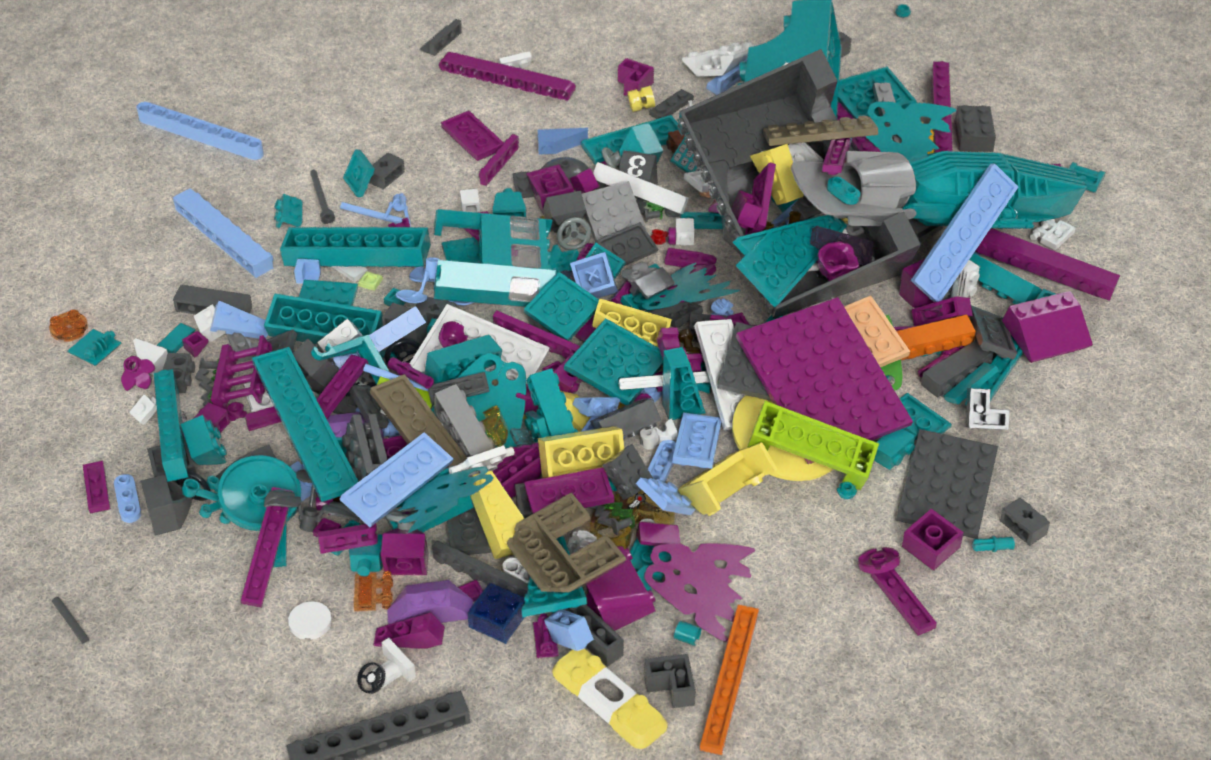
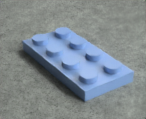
(697, 440)

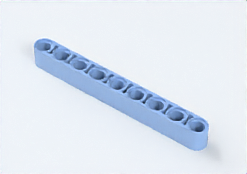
(200, 130)

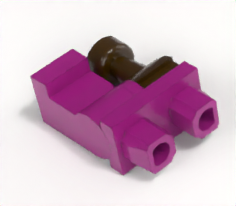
(669, 339)

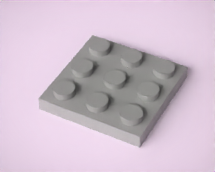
(611, 209)

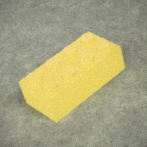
(579, 450)

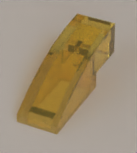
(495, 426)

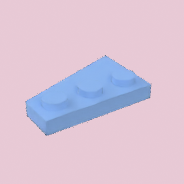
(235, 320)

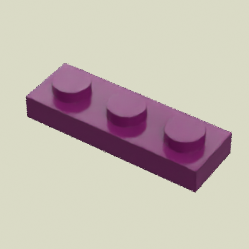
(96, 487)

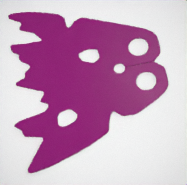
(711, 582)

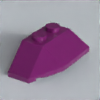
(519, 467)

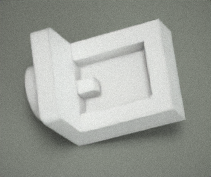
(144, 409)

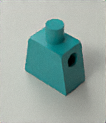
(509, 203)
(367, 558)

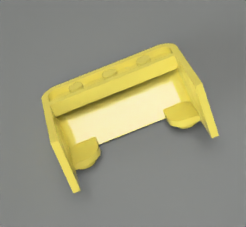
(728, 477)

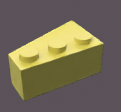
(784, 186)

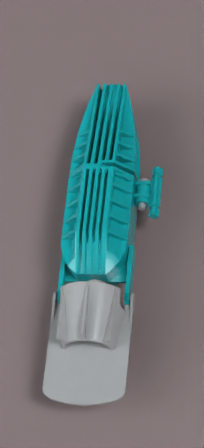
(937, 185)

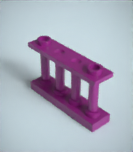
(227, 368)

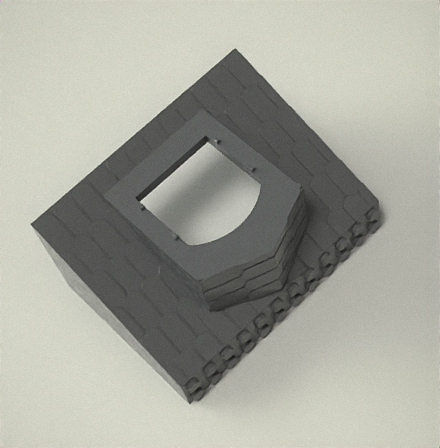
(730, 130)

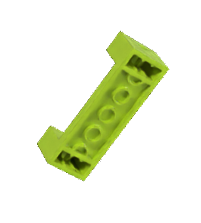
(815, 442)

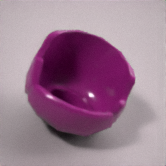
(451, 334)

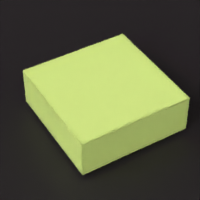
(370, 281)

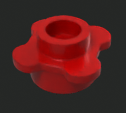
(659, 236)

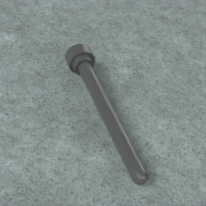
(327, 216)

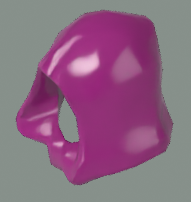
(836, 260)

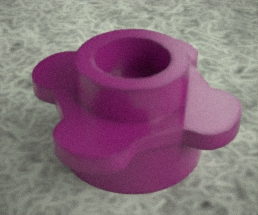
(236, 411)

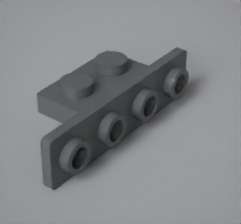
(680, 312)

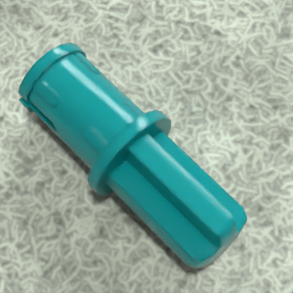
(993, 544)

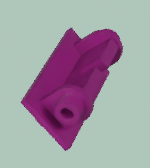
(544, 644)

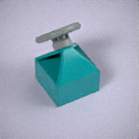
(639, 139)

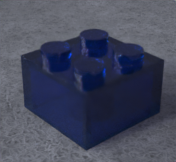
(496, 613)

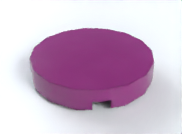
(879, 561)

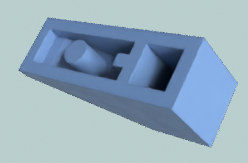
(558, 140)

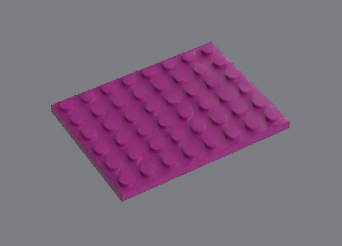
(824, 371)

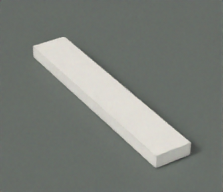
(642, 188)

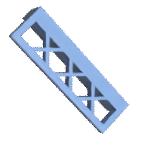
(724, 82)

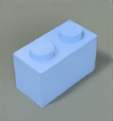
(569, 630)

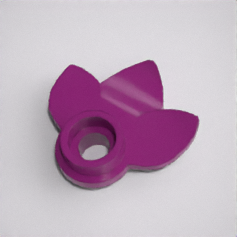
(139, 375)

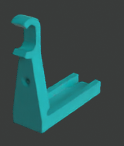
(364, 347)

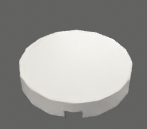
(309, 620)

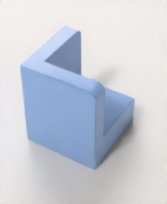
(307, 270)

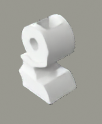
(654, 436)

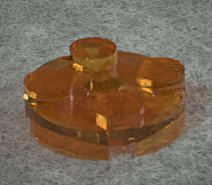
(60, 331)

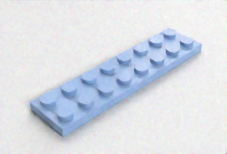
(964, 233)

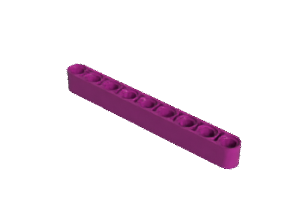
(507, 75)

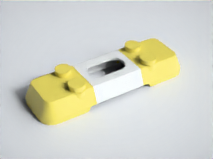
(630, 717)

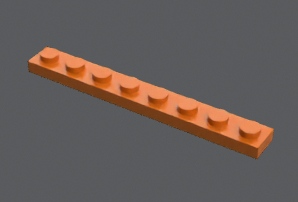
(729, 680)

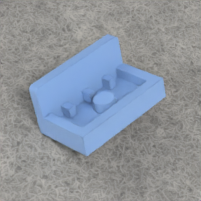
(596, 405)

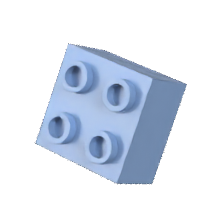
(595, 275)

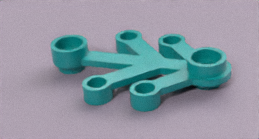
(192, 487)

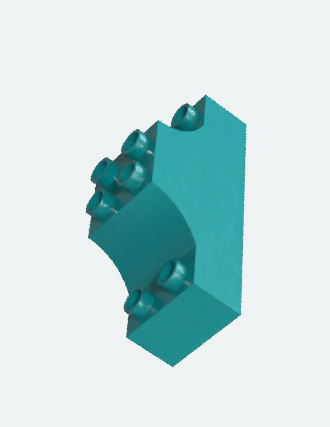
(806, 30)

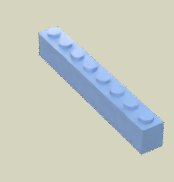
(223, 232)

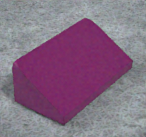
(657, 534)

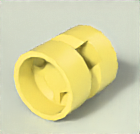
(635, 99)

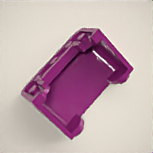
(621, 595)

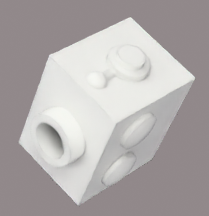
(204, 322)

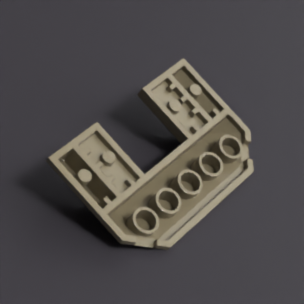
(546, 559)

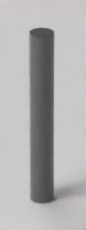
(68, 617)

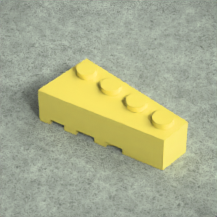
(635, 321)
(497, 515)

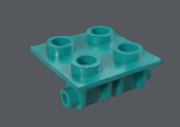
(95, 346)

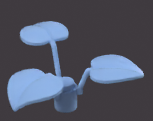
(422, 275)

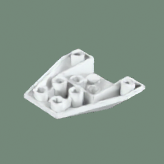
(717, 61)

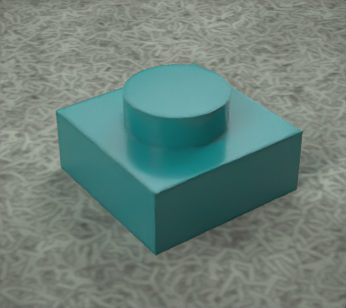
(391, 298)

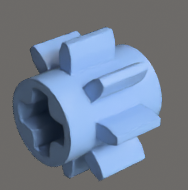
(722, 307)

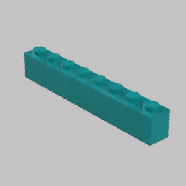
(169, 422)

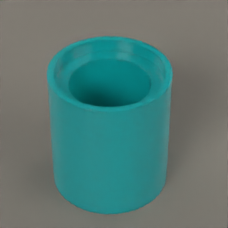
(687, 633)

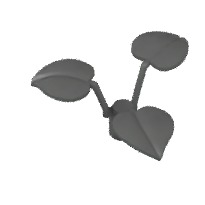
(309, 516)

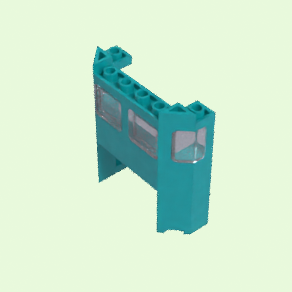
(511, 259)

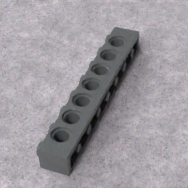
(417, 721)

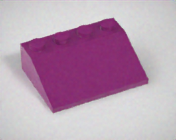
(1048, 326)

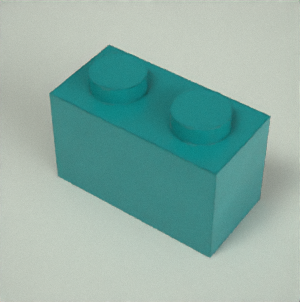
(894, 447)

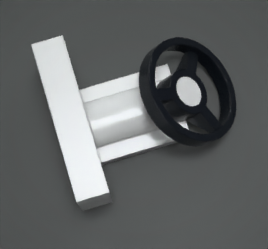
(392, 669)

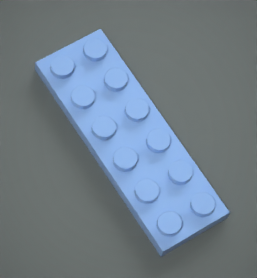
(396, 479)

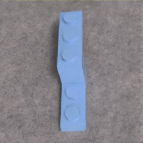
(390, 332)

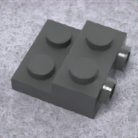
(626, 470)

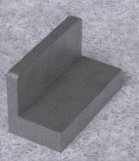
(652, 283)

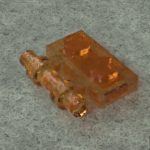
(366, 589)

